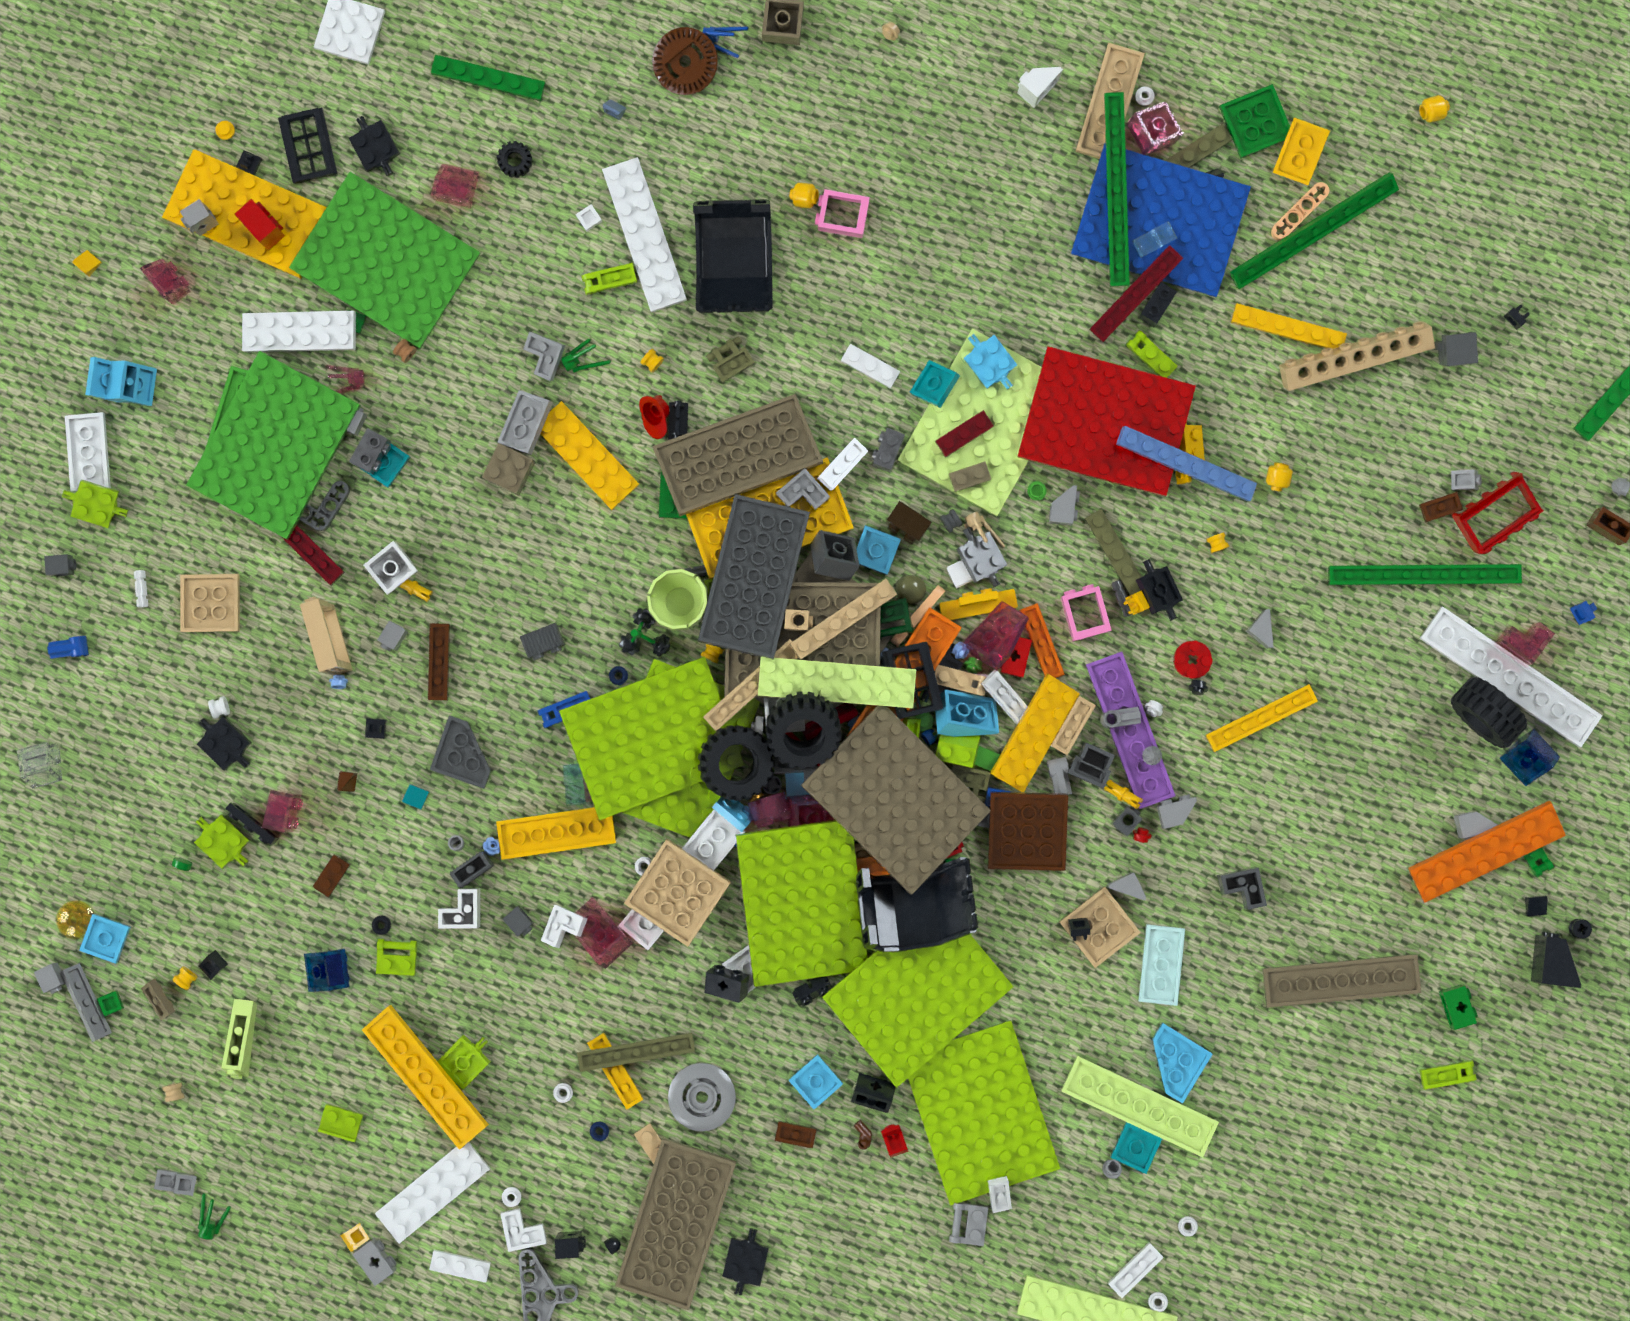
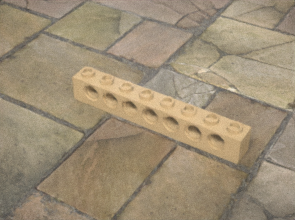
(1422, 342)

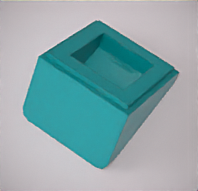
(415, 796)

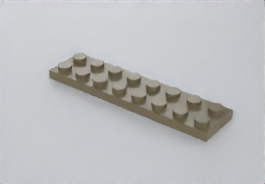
(1341, 980)

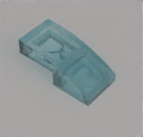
(1154, 239)
(574, 785)

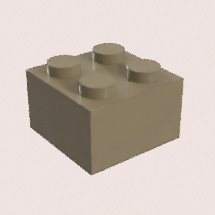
(783, 21)
(508, 469)

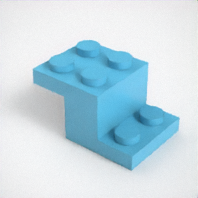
(121, 381)

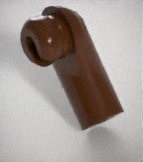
(865, 1135)

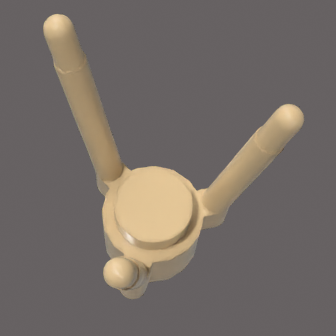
(975, 523)

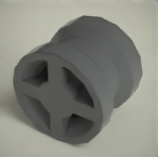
(951, 520)

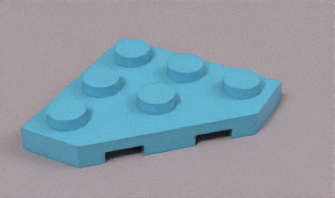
(1178, 1061)

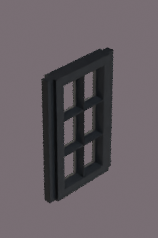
(324, 139)
(931, 682)

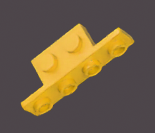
(1193, 444)
(977, 604)

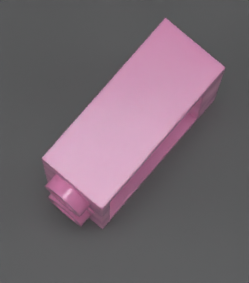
(837, 229)
(1071, 594)

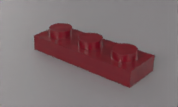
(964, 433)
(845, 713)

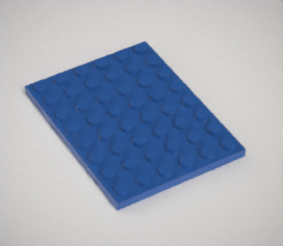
(1198, 206)

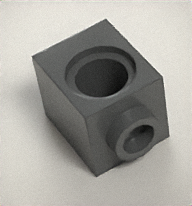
(59, 565)
(1119, 824)
(518, 921)

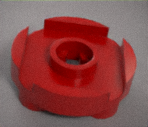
(1192, 671)

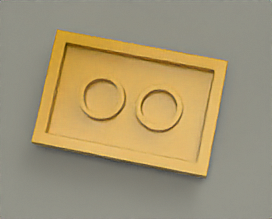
(1301, 151)

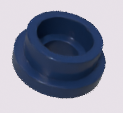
(613, 671)
(594, 1135)

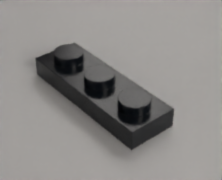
(251, 824)

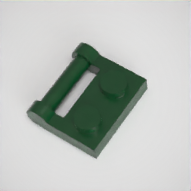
(896, 611)

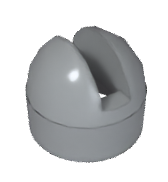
(454, 840)

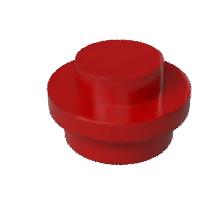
(1141, 835)

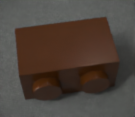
(1610, 526)

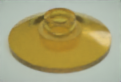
(81, 912)

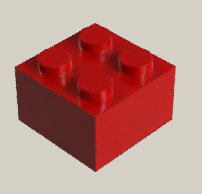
(257, 221)

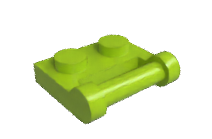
(396, 963)

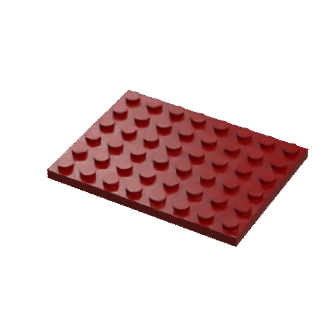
(1082, 411)

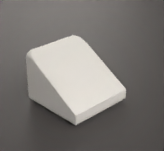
(959, 574)

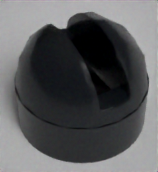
(612, 1245)

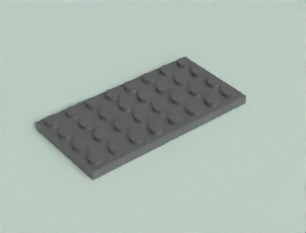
(753, 577)

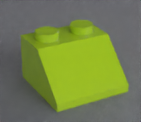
(958, 750)

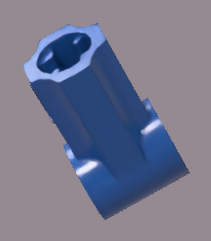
(73, 647)

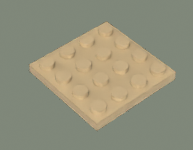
(677, 892)

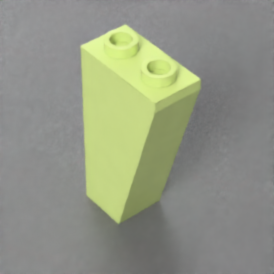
(239, 1039)

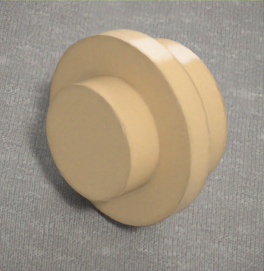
(890, 31)

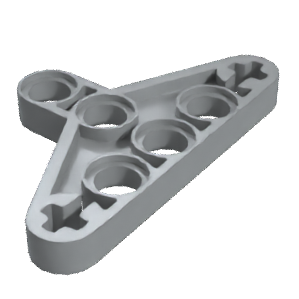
(539, 1286)

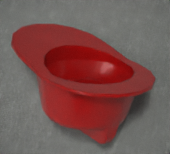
(654, 415)

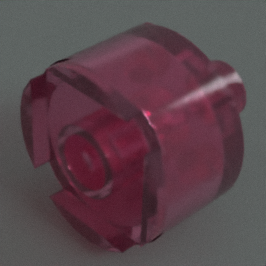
(769, 809)

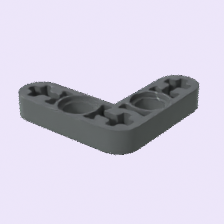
(322, 512)

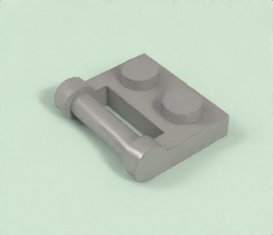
(975, 1224)

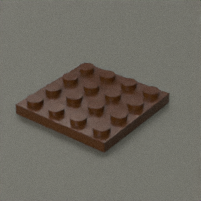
(1028, 831)

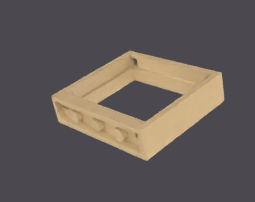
(325, 636)

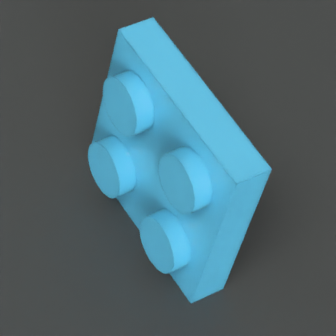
(877, 550)
(734, 813)
(105, 938)
(815, 1081)

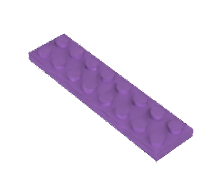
(1115, 692)

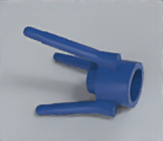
(714, 33)

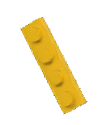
(618, 1076)

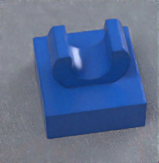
(1583, 612)

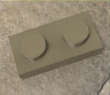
(969, 476)
(158, 999)

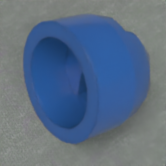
(928, 737)

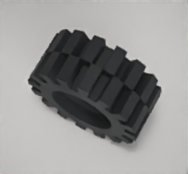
(511, 148)

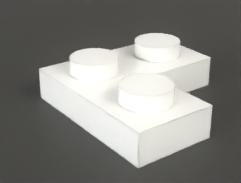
(560, 922)
(517, 1235)

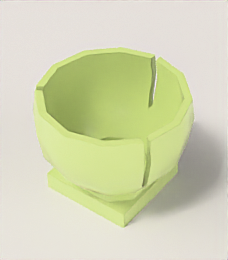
(677, 599)

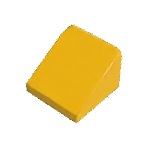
(87, 262)
(355, 1237)

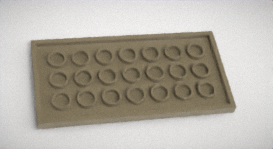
(737, 455)
(675, 1223)

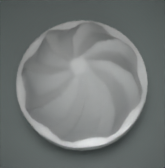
(1621, 486)
(1152, 755)
(1112, 1169)

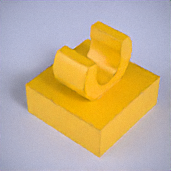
(1136, 602)

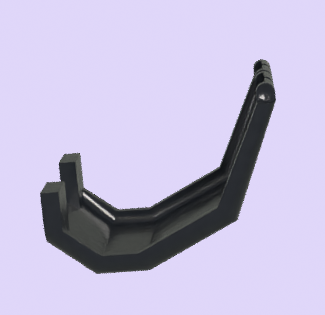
(733, 256)
(929, 917)

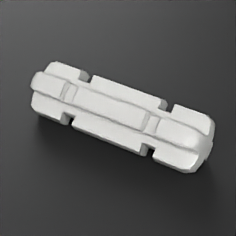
(141, 588)

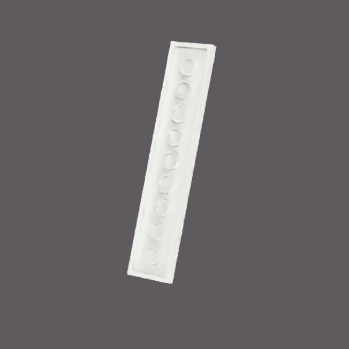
(1511, 676)

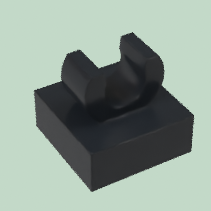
(249, 162)
(1515, 318)
(375, 728)
(1079, 927)

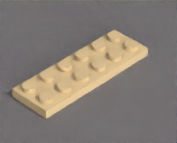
(1117, 74)

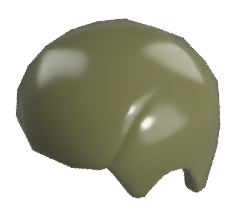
(911, 588)

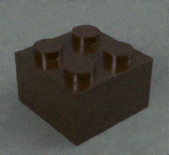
(908, 523)

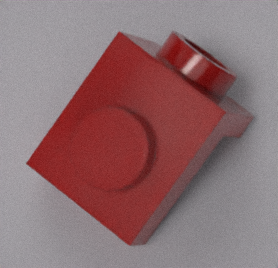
(894, 1140)

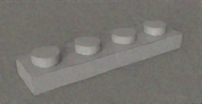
(85, 1002)

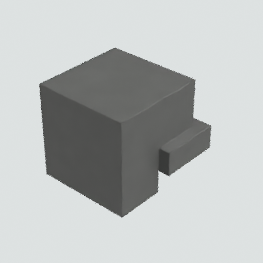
(1457, 349)
(1092, 765)

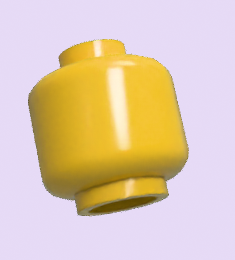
(1434, 108)
(804, 195)
(1279, 476)

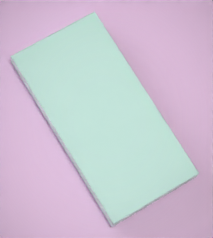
(1161, 965)

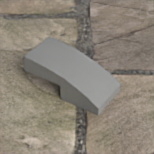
(175, 1181)

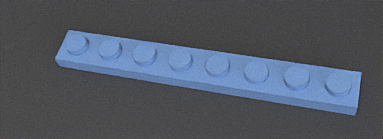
(1186, 463)

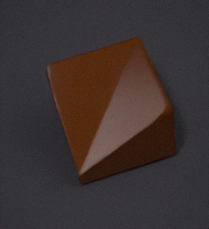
(347, 781)

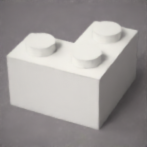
(467, 913)

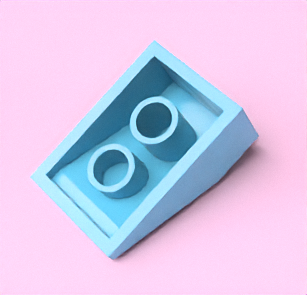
(966, 715)

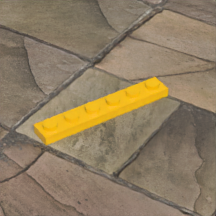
(1287, 327)
(1261, 718)

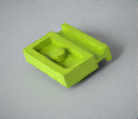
(340, 1122)

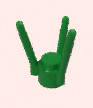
(571, 359)
(207, 1227)

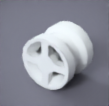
(219, 707)

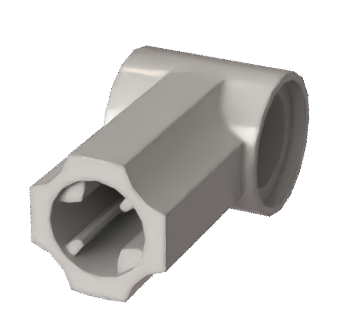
(1122, 717)
(1059, 773)

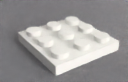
(349, 30)

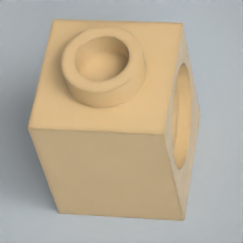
(790, 616)

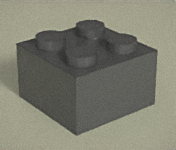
(834, 555)

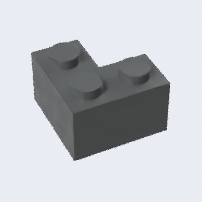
(1248, 883)

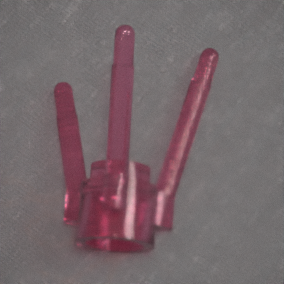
(354, 376)

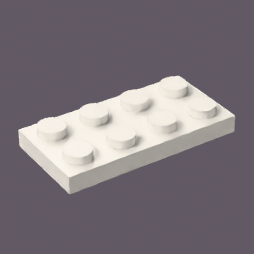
(87, 449)

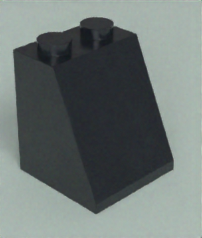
(1553, 962)

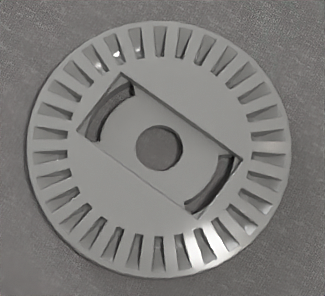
(698, 1115)

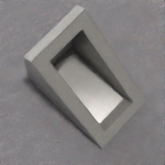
(1262, 629)
(1128, 885)

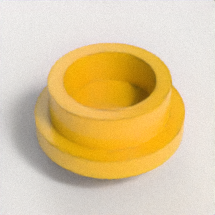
(225, 130)

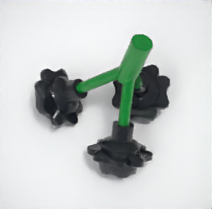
(630, 642)

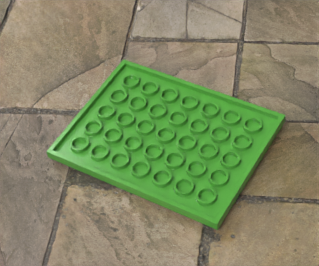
(384, 260)
(273, 445)

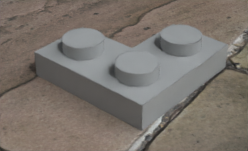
(549, 352)
(803, 485)

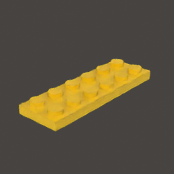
(587, 456)
(1034, 733)
(554, 833)

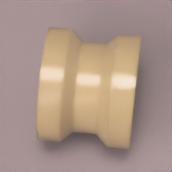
(173, 1092)

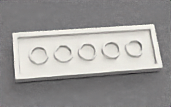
(299, 331)
(432, 1191)

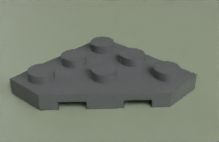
(460, 754)

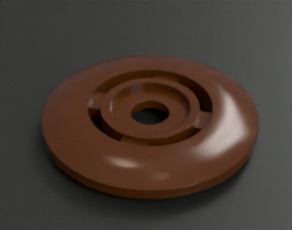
(678, 44)

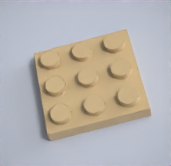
(210, 603)
(1108, 927)

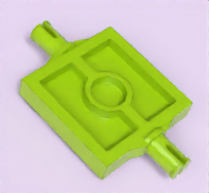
(94, 503)
(222, 841)
(464, 1061)

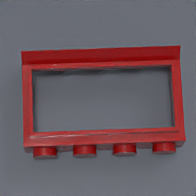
(1490, 497)

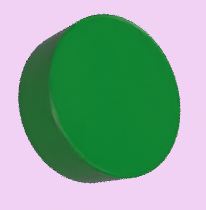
(181, 864)

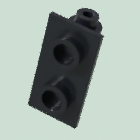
(677, 419)
(805, 995)

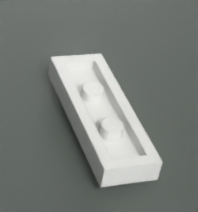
(870, 366)
(842, 464)
(1005, 696)
(460, 1266)
(1135, 1270)

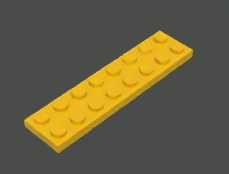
(425, 1077)

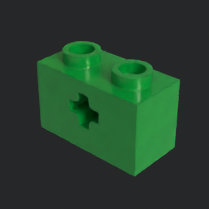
(1456, 1018)

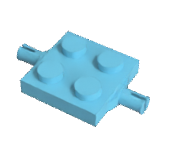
(990, 361)

